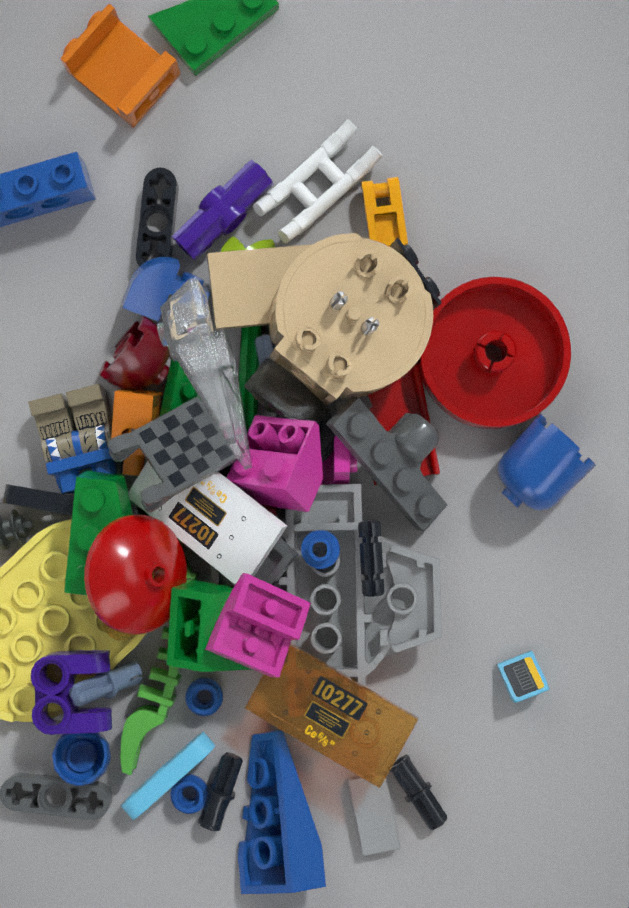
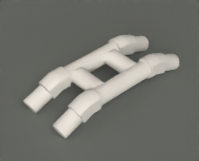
(318, 160)

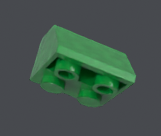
(192, 619)

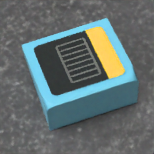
(522, 677)

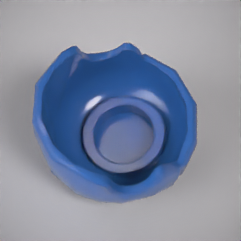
(81, 757)

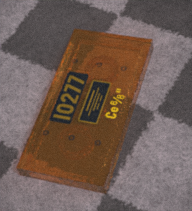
(334, 715)

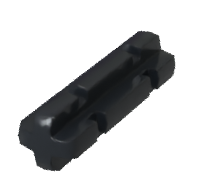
(371, 558)

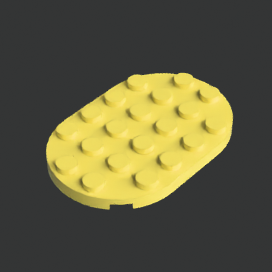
(44, 620)

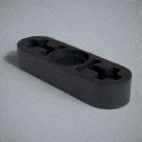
(149, 194)

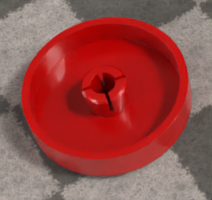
(532, 347)

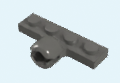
(393, 458)

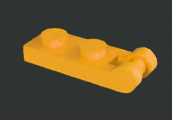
(388, 221)

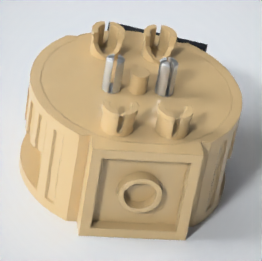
(352, 316)

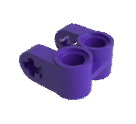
(47, 691)

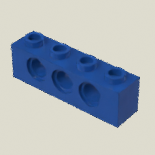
(44, 188)

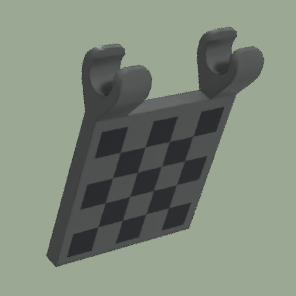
(179, 447)

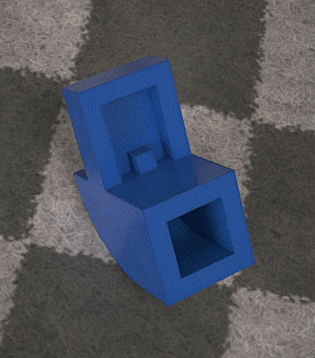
(153, 284)

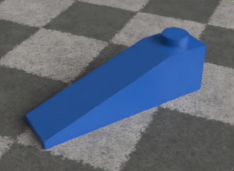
(281, 839)

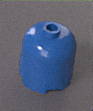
(541, 466)

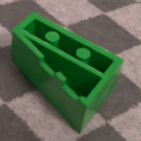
(97, 502)

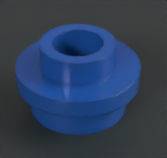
(332, 544)
(201, 708)
(184, 804)

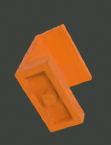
(119, 66)

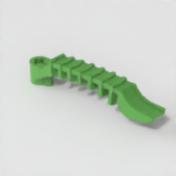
(150, 716)

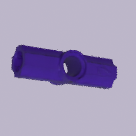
(223, 210)

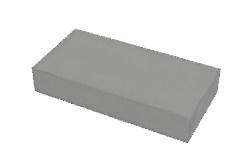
(374, 816)

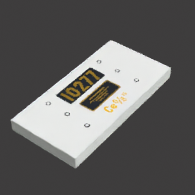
(216, 522)

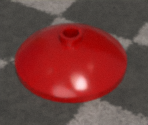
(121, 573)

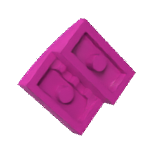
(258, 625)

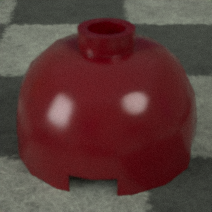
(137, 358)

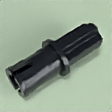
(220, 792)
(418, 792)

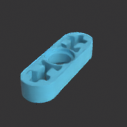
(168, 775)

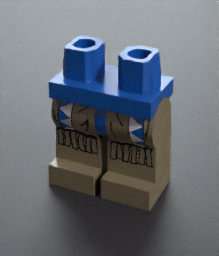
(75, 433)

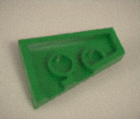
(208, 28)

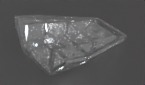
(207, 362)

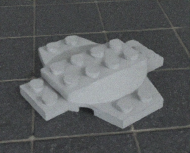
(342, 623)

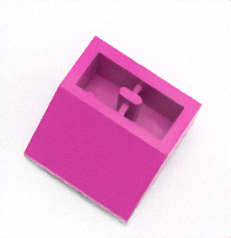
(283, 461)

